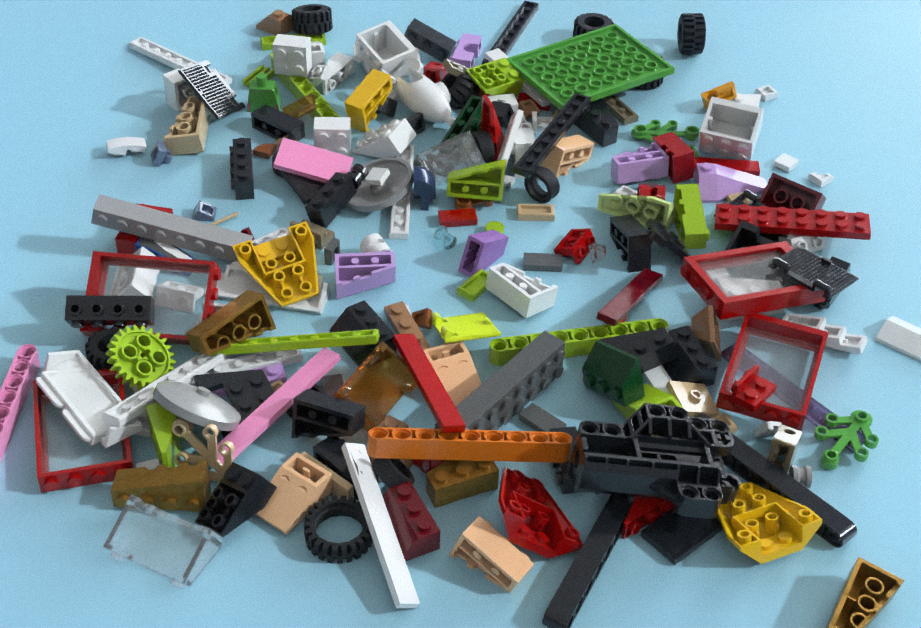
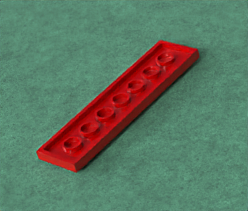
(795, 221)

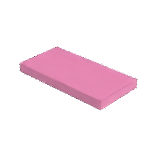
(310, 161)

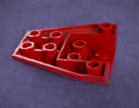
(534, 517)

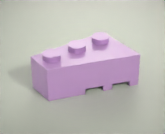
(640, 165)
(363, 271)

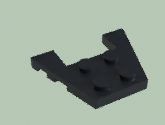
(665, 238)
(243, 388)

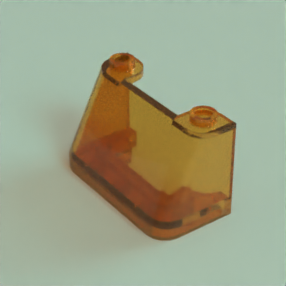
(378, 384)

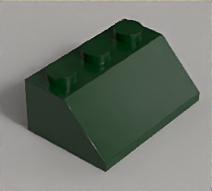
(613, 374)

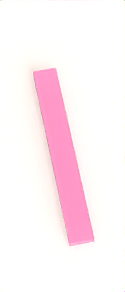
(279, 401)

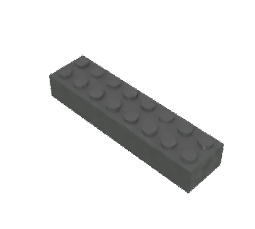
(513, 384)

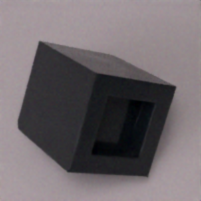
(388, 108)
(504, 112)

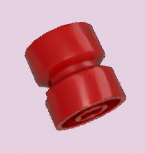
(656, 191)

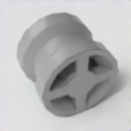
(802, 475)

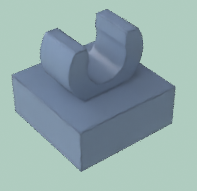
(160, 154)

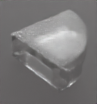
(597, 252)

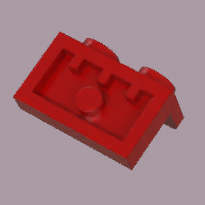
(576, 244)
(752, 390)

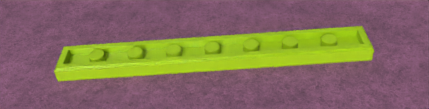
(305, 341)

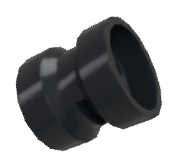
(358, 174)

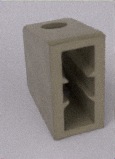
(784, 443)

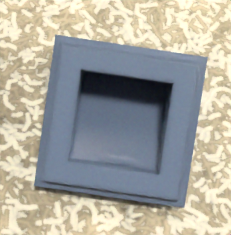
(204, 212)

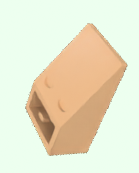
(455, 369)
(299, 487)

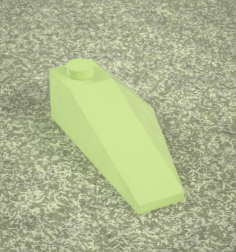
(639, 206)

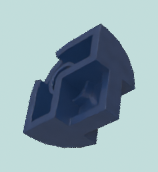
(424, 186)

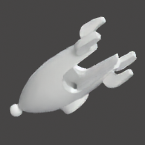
(423, 95)

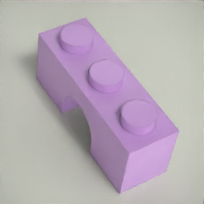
(467, 49)

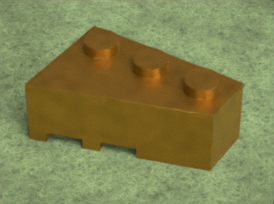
(460, 480)

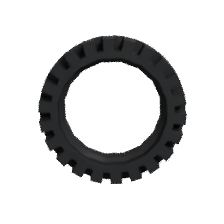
(336, 550)

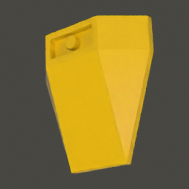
(283, 265)
(766, 523)

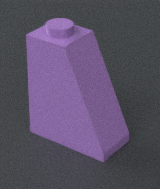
(482, 251)

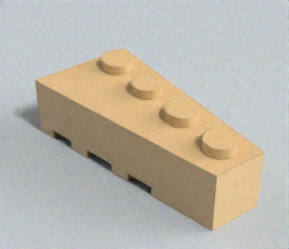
(190, 129)

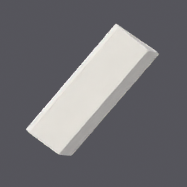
(901, 337)

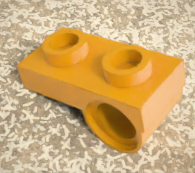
(725, 91)

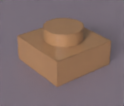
(528, 106)

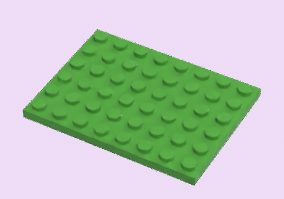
(590, 65)

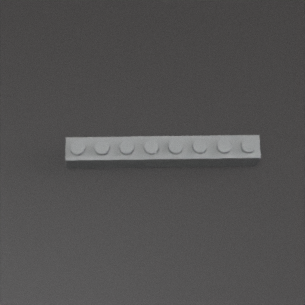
(167, 228)

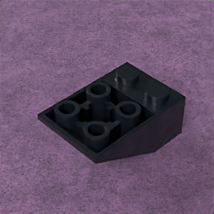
(235, 500)

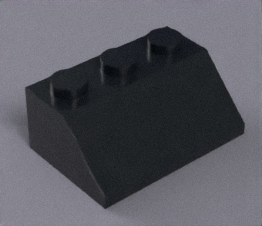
(362, 317)
(693, 360)

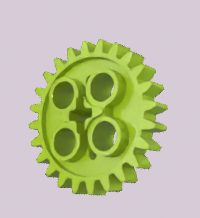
(136, 352)

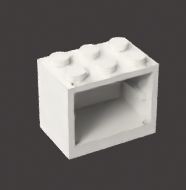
(385, 49)
(730, 129)

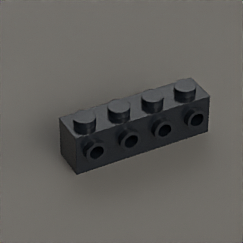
(242, 168)
(109, 310)

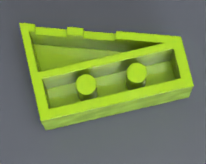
(690, 216)

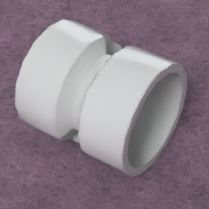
(374, 243)

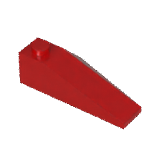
(490, 123)

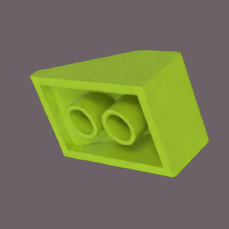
(163, 438)

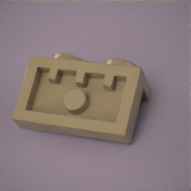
(321, 235)

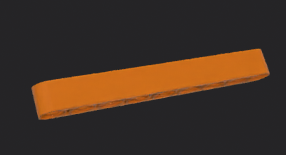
(468, 445)

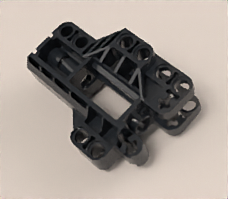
(636, 464)

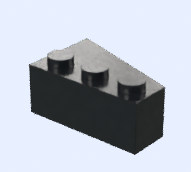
(598, 123)
(651, 346)
(325, 415)

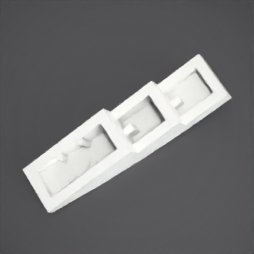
(837, 337)

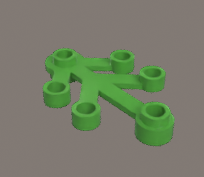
(653, 129)
(858, 420)

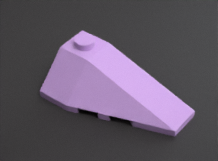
(719, 181)

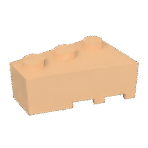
(568, 153)
(492, 554)

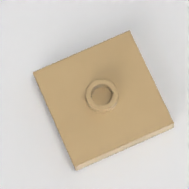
(693, 398)

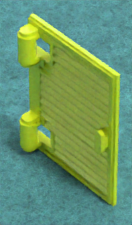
(464, 327)

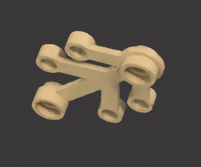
(207, 453)

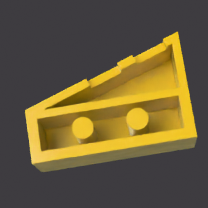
(366, 99)

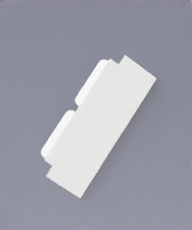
(237, 281)
(83, 397)

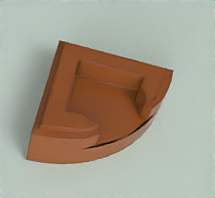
(265, 150)
(423, 318)

